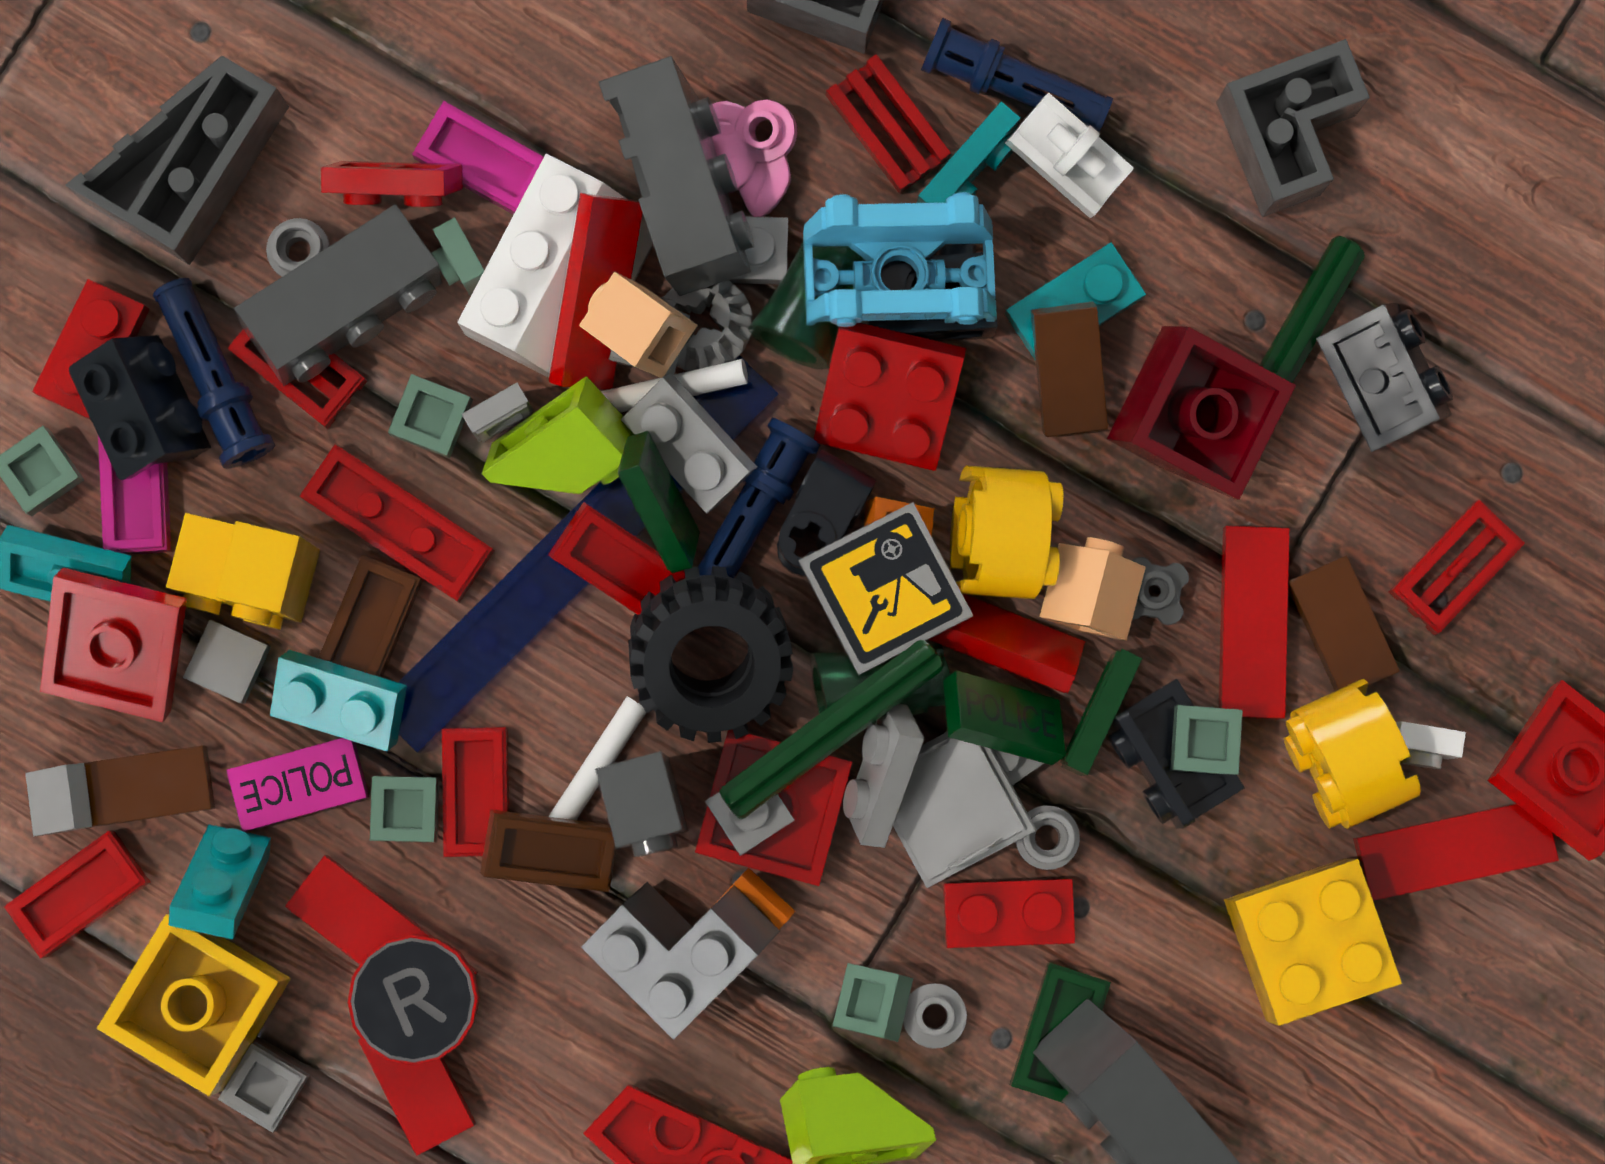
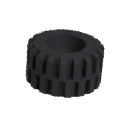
(718, 703)

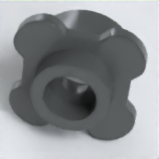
(1170, 581)

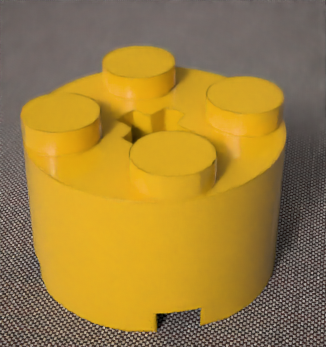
(1005, 532)
(1351, 754)

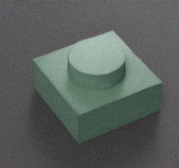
(456, 256)
(430, 416)
(38, 471)
(1206, 740)
(404, 809)
(873, 1002)

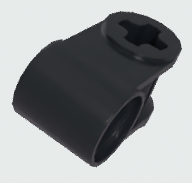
(824, 505)

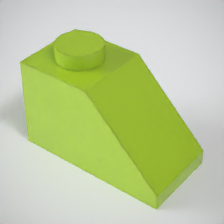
(562, 444)
(849, 1121)

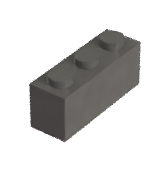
(340, 296)
(642, 803)

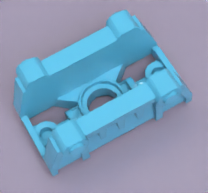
(904, 234)

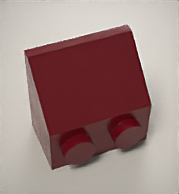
(1201, 411)

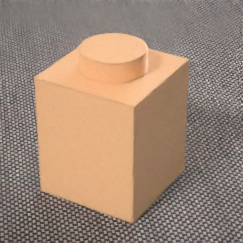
(637, 324)
(1094, 589)

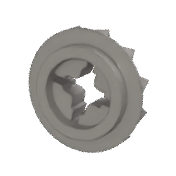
(729, 311)

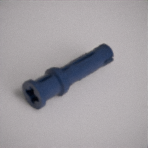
(988, 57)
(222, 398)
(764, 488)

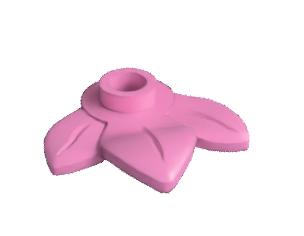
(758, 166)

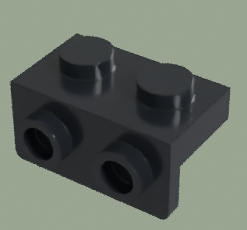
(138, 404)
(1145, 739)

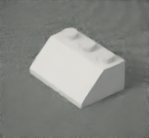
(524, 283)

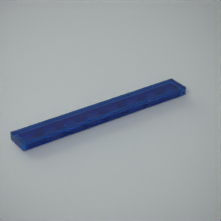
(536, 593)

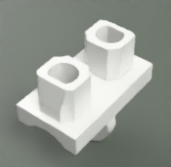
(1069, 155)

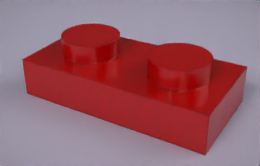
(367, 181)
(92, 322)
(1009, 913)

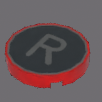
(413, 999)

